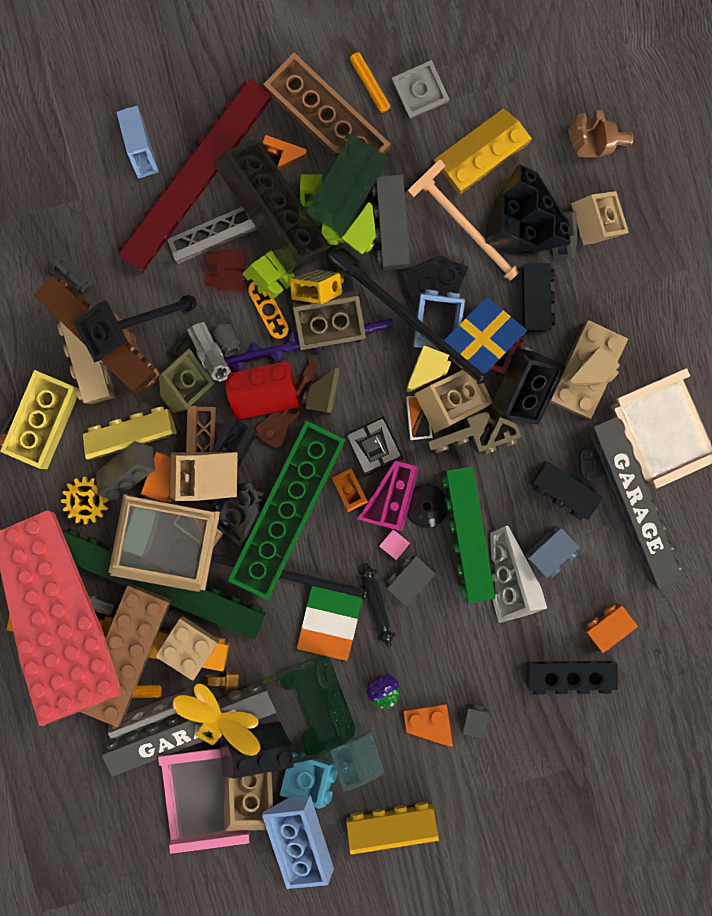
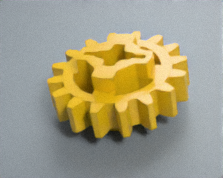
(79, 507)

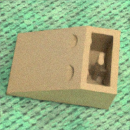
(203, 475)

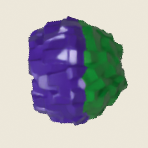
(384, 691)

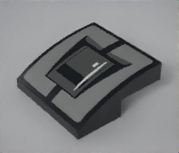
(374, 446)

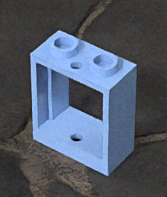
(433, 296)

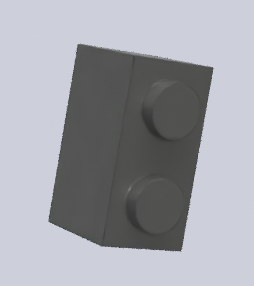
(410, 579)

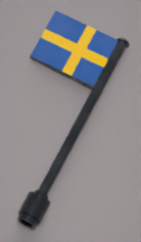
(473, 345)

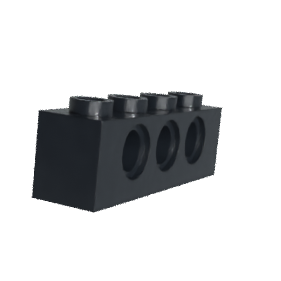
(539, 669)

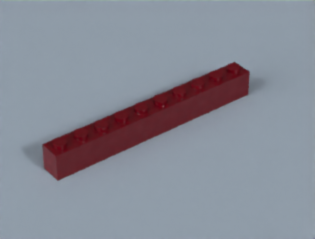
(195, 176)

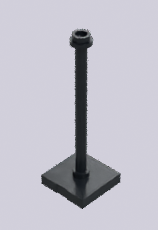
(104, 333)

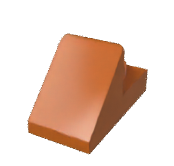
(290, 153)
(349, 490)

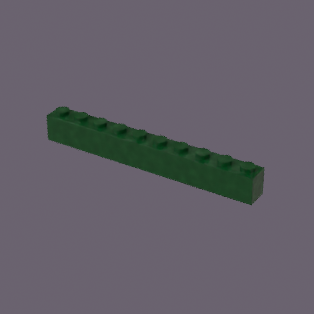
(206, 604)

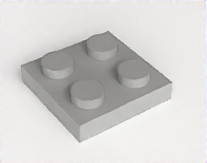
(420, 89)

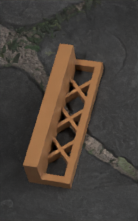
(192, 428)

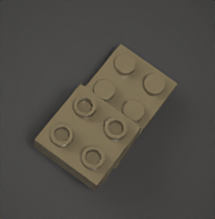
(502, 432)

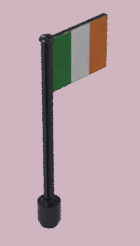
(329, 614)

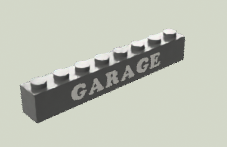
(635, 501)
(178, 732)

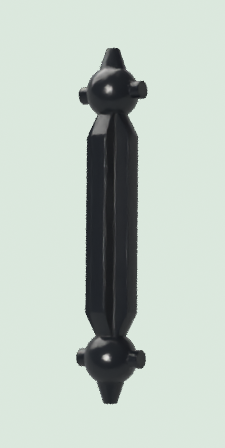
(377, 605)

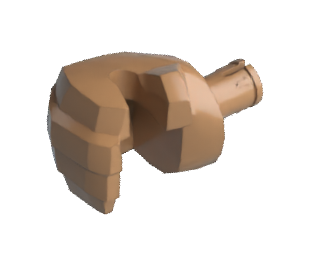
(597, 136)

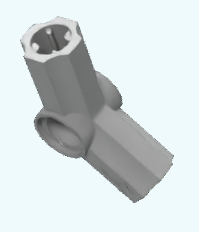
(208, 352)

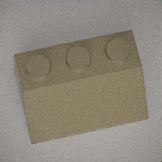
(330, 322)

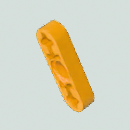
(255, 297)

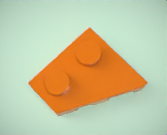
(429, 723)

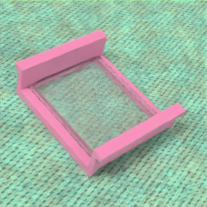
(196, 801)

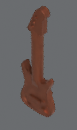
(274, 428)

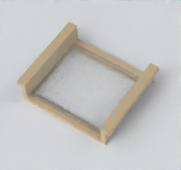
(664, 430)
(164, 543)

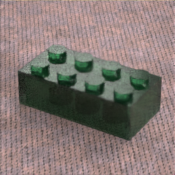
(345, 184)

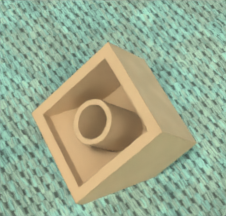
(599, 217)
(595, 369)

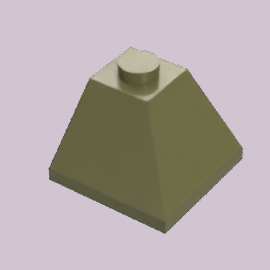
(183, 382)
(322, 393)

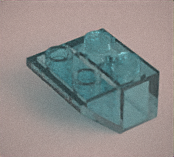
(357, 761)

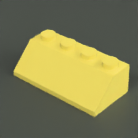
(40, 420)
(119, 434)

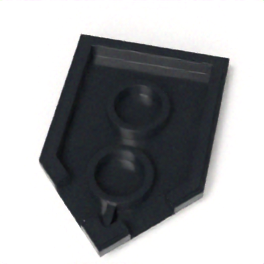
(433, 274)
(239, 513)

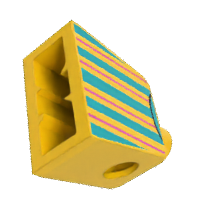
(326, 286)

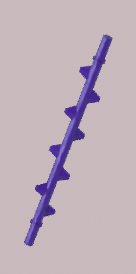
(277, 351)

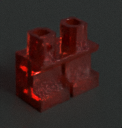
(227, 260)

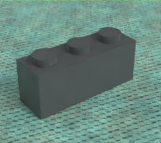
(125, 470)

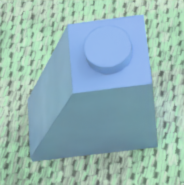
(137, 142)

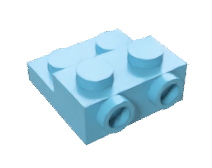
(310, 779)

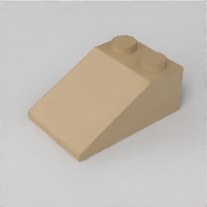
(452, 400)
(246, 801)

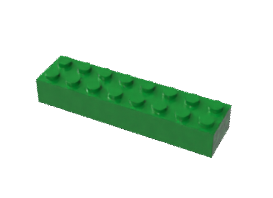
(286, 510)

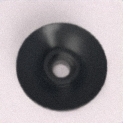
(435, 514)

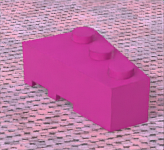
(392, 498)

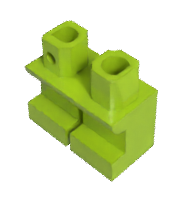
(267, 273)

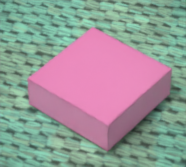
(394, 544)

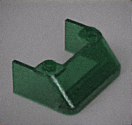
(322, 705)

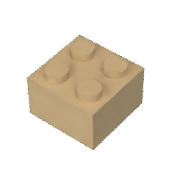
(187, 648)

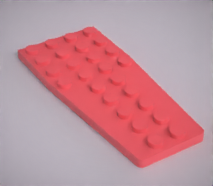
(54, 621)

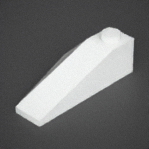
(515, 583)

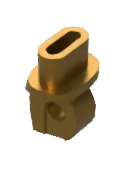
(227, 680)

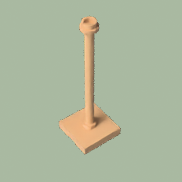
(427, 184)

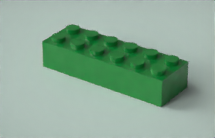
(469, 534)

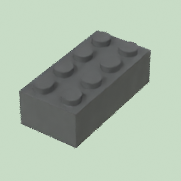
(392, 220)

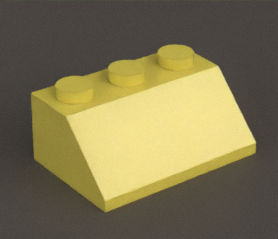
(428, 368)

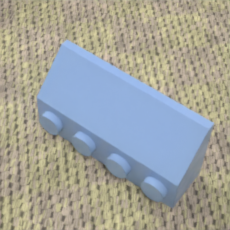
(298, 843)

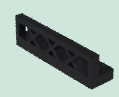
(234, 438)

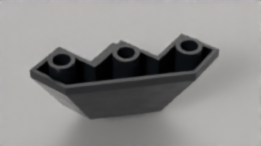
(526, 216)

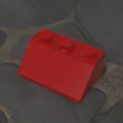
(262, 390)

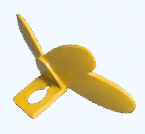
(231, 724)

